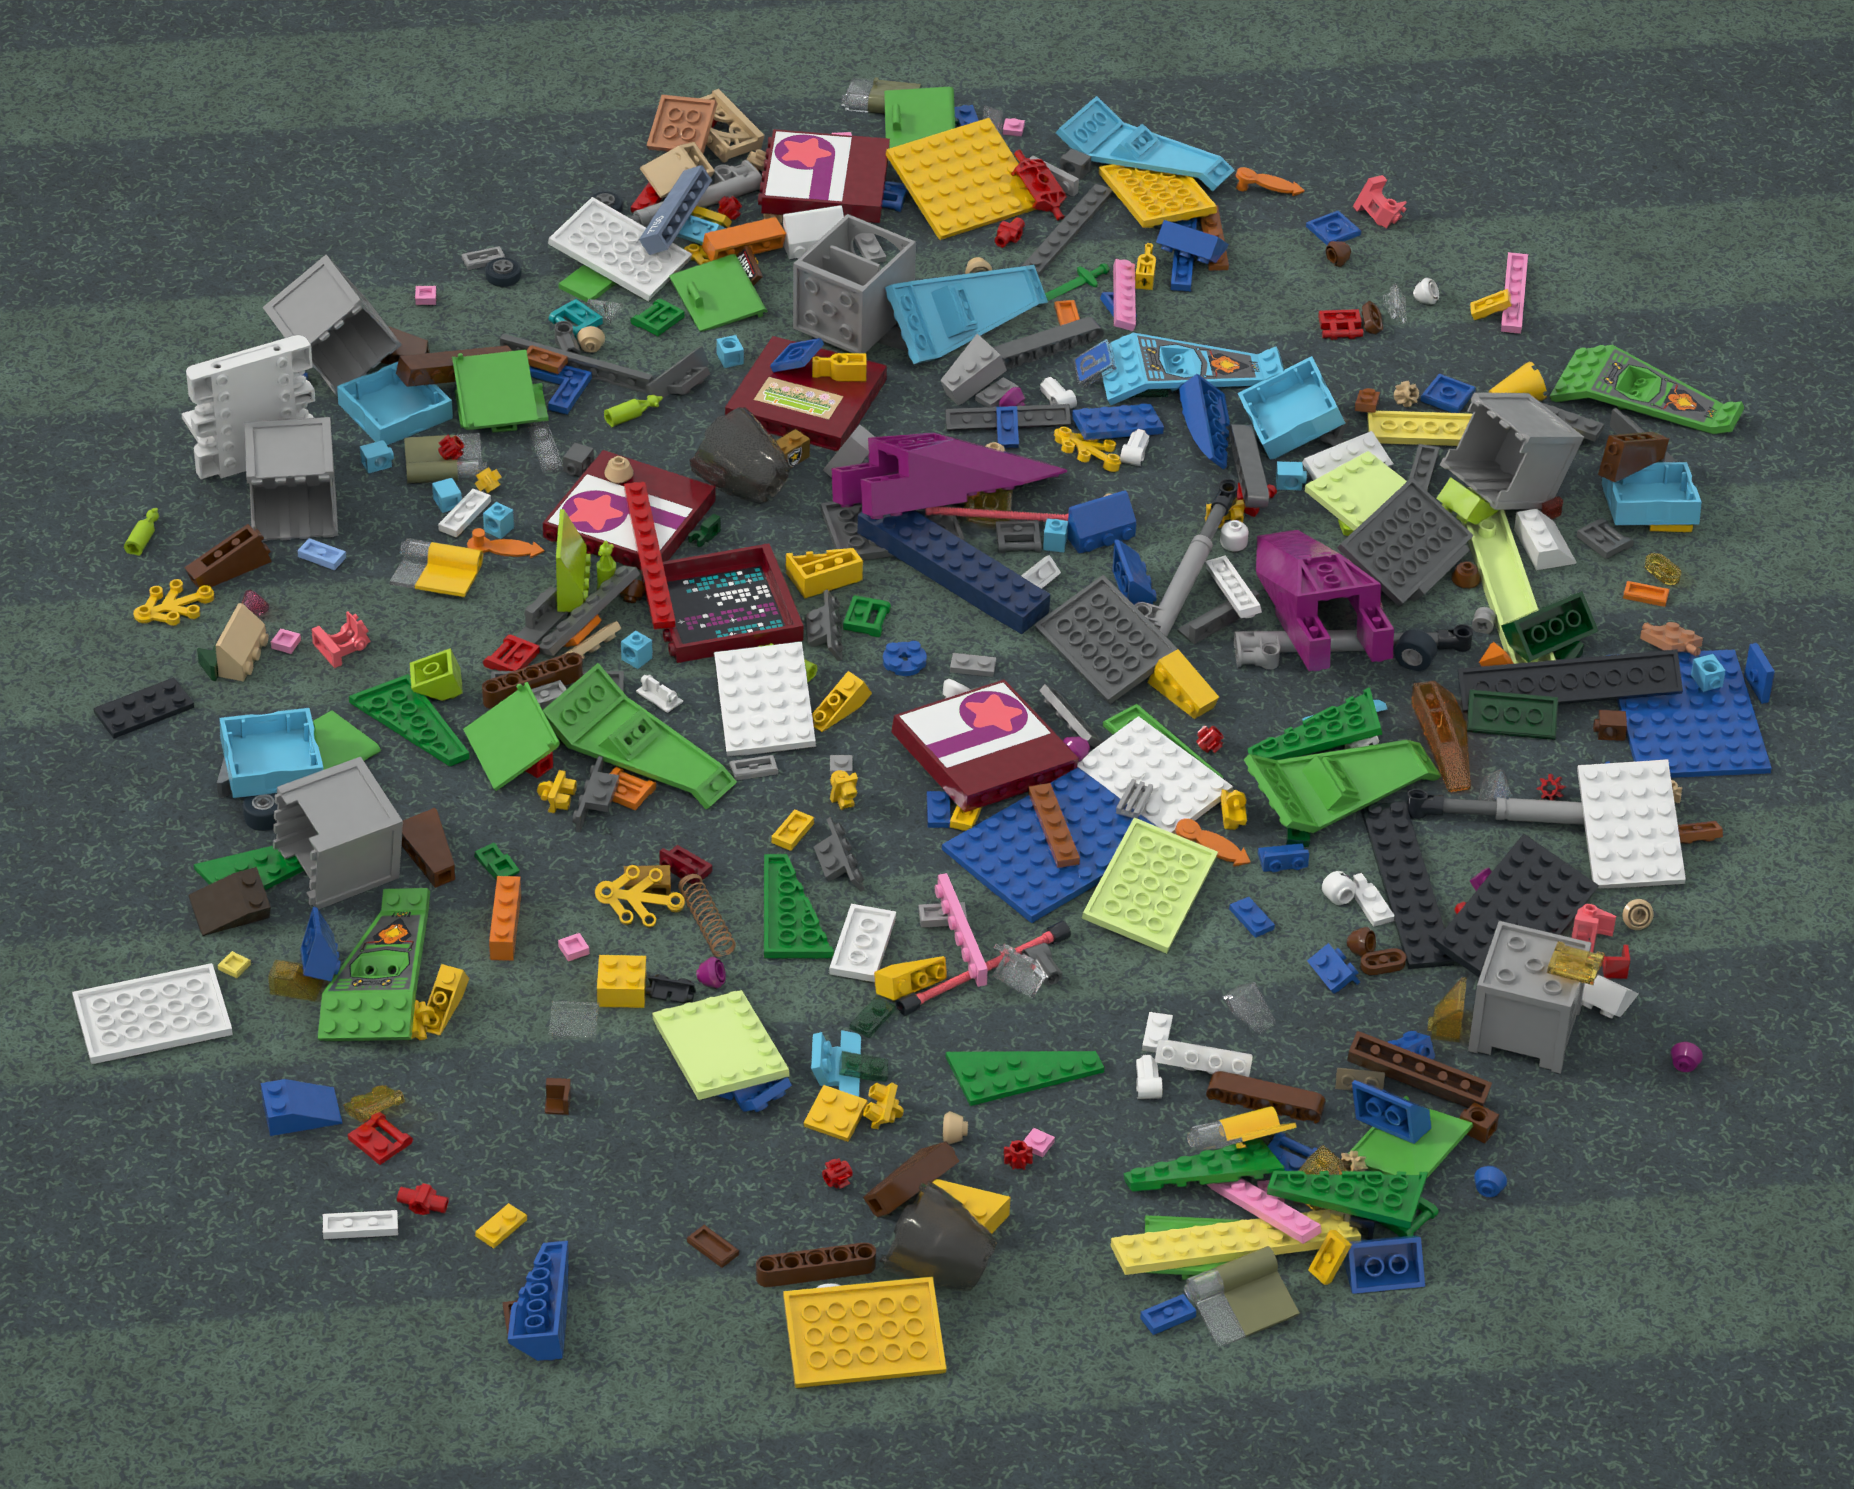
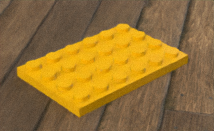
(1157, 195)
(864, 1332)

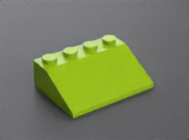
(571, 566)

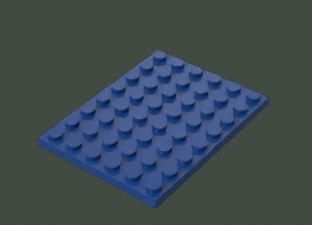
(1698, 729)
(1014, 857)

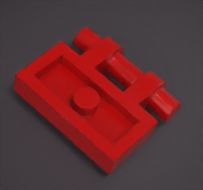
(1340, 319)

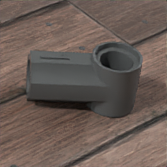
(565, 338)
(1042, 955)

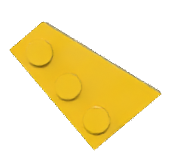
(826, 571)
(1183, 685)
(986, 1206)

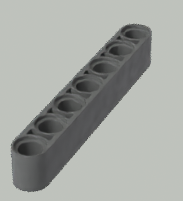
(1049, 342)
(1248, 466)

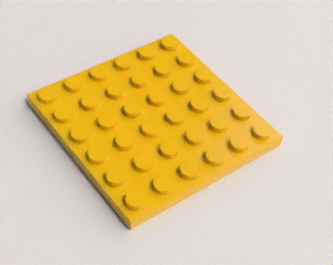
(962, 178)

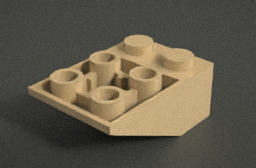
(667, 168)

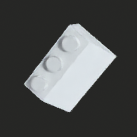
(808, 227)
(1542, 540)
(1608, 996)

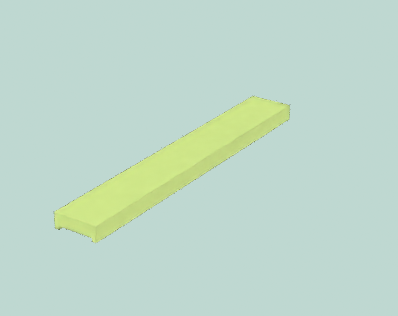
(1502, 575)

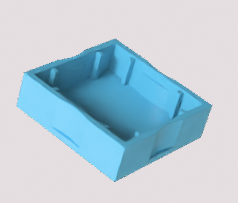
(390, 408)
(1291, 408)
(1654, 496)
(268, 750)

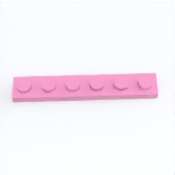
(1515, 283)
(1124, 294)
(963, 933)
(1269, 1209)

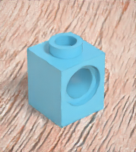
(730, 351)
(376, 456)
(1290, 476)
(446, 494)
(498, 520)
(1055, 535)
(636, 649)
(1708, 672)

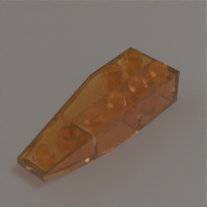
(1444, 731)

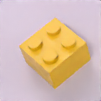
(621, 981)

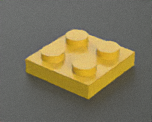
(835, 1113)

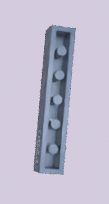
(675, 210)

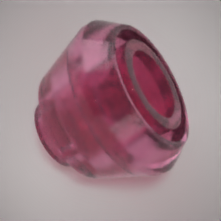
(255, 603)

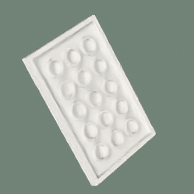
(612, 247)
(764, 699)
(1179, 781)
(1631, 824)
(152, 1013)

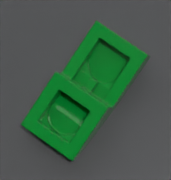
(495, 862)

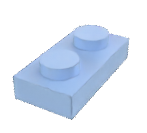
(321, 554)

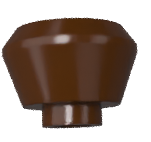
(1338, 252)
(1466, 575)
(633, 591)
(1361, 941)

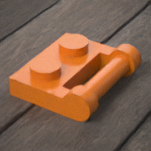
(631, 790)

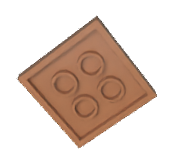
(681, 122)

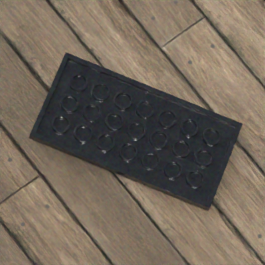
(1524, 889)

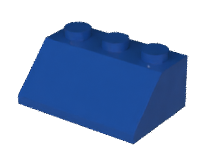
(1190, 242)
(1101, 522)
(1131, 575)
(319, 949)
(1390, 1112)
(1385, 1264)

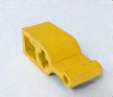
(1146, 269)
(841, 367)

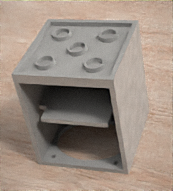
(845, 294)

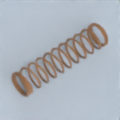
(680, 886)

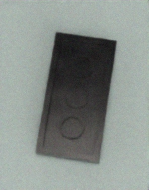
(143, 707)

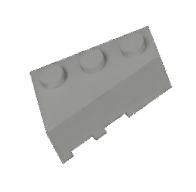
(972, 370)
(852, 452)

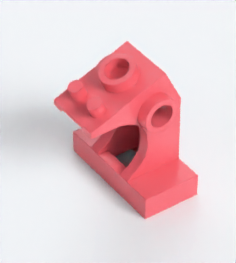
(1388, 209)
(351, 632)
(1592, 921)

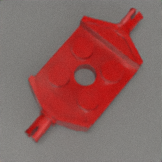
(1047, 195)

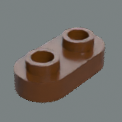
(1372, 318)
(1381, 961)

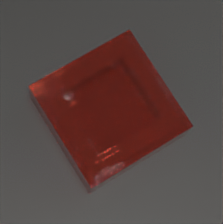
(1553, 507)

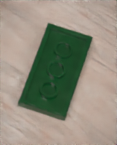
(1512, 714)

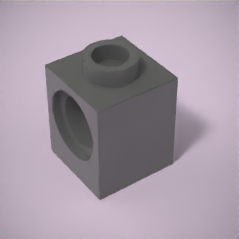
(1076, 163)
(578, 459)

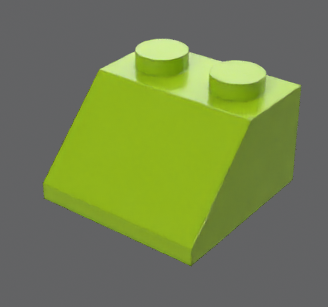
(1465, 503)
(437, 676)

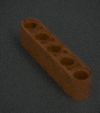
(565, 668)
(1260, 1094)
(815, 1264)

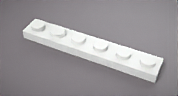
(1233, 587)

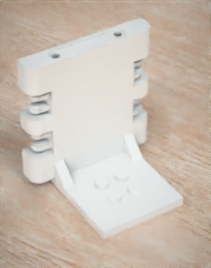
(242, 388)

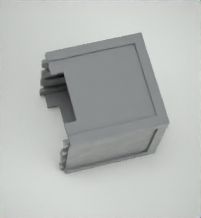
(336, 321)
(1513, 451)
(291, 478)
(339, 831)
(1521, 1003)

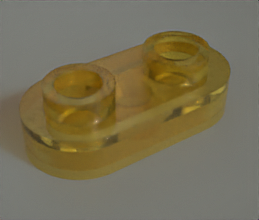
(1664, 570)

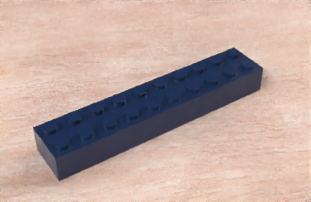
(958, 567)

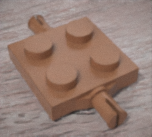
(1672, 637)

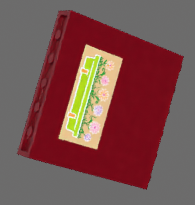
(793, 399)

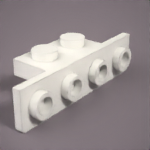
(1202, 1058)

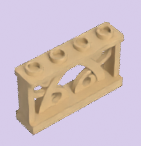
(745, 131)

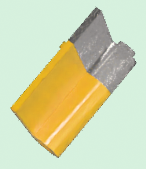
(437, 567)
(1236, 1129)

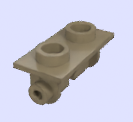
(1346, 1076)

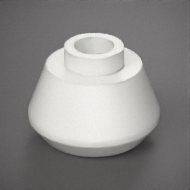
(1426, 291)
(953, 688)

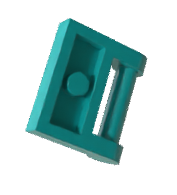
(577, 313)

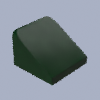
(1571, 651)

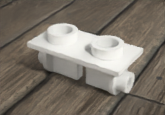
(658, 695)

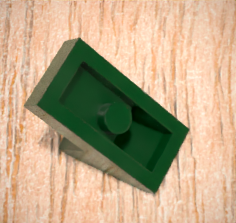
(208, 662)

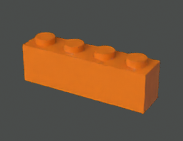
(758, 235)
(505, 918)

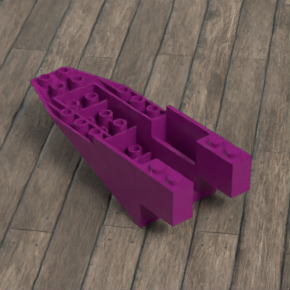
(929, 472)
(1302, 572)

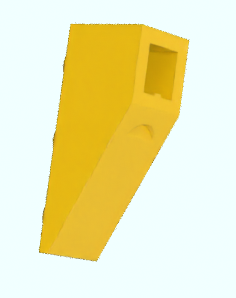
(841, 701)
(909, 977)
(446, 996)

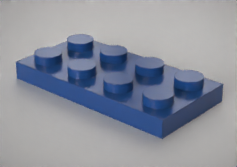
(1117, 421)

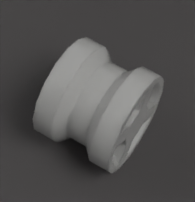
(1483, 620)

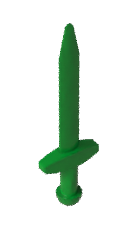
(1084, 277)

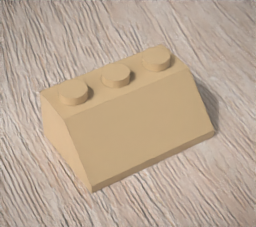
(240, 644)

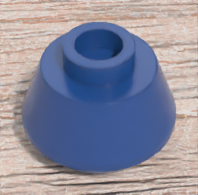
(1490, 1181)

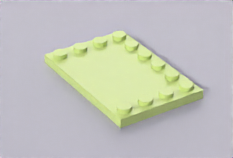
(1355, 488)
(1150, 885)
(720, 1044)

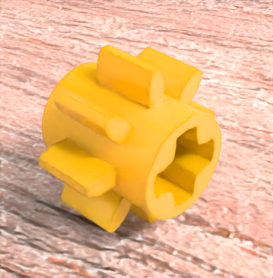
(488, 480)

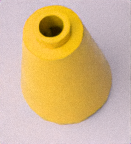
(1523, 381)

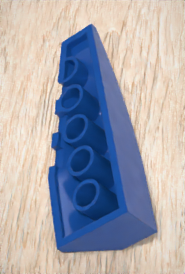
(1206, 417)
(541, 1311)

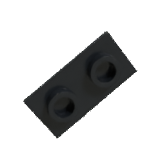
(662, 985)

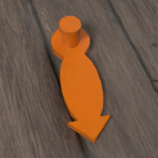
(1248, 176)
(502, 547)
(1226, 849)

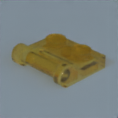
(1575, 963)
(371, 1103)

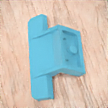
(695, 229)
(827, 1061)

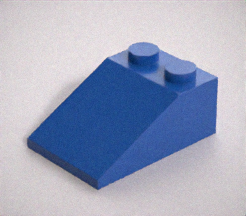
(298, 1106)

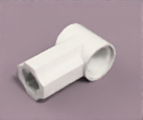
(1057, 393)
(1135, 449)
(1148, 1081)

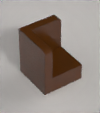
(558, 1096)

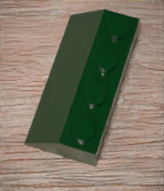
(1550, 627)

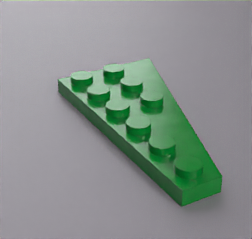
(412, 718)
(1325, 730)
(269, 862)
(789, 918)
(1005, 1074)
(1207, 1167)
(1358, 1193)

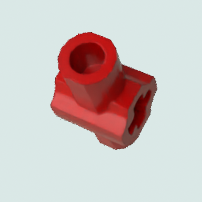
(1009, 232)
(422, 1199)

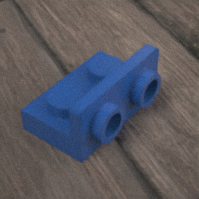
(1283, 857)

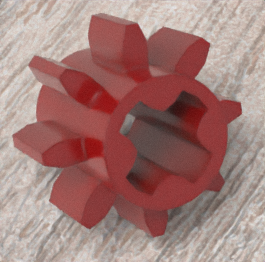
(729, 207)
(451, 448)
(1209, 739)
(1545, 783)
(1018, 1155)
(837, 1173)

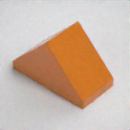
(1495, 656)

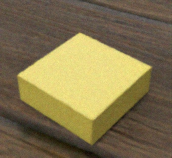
(234, 964)

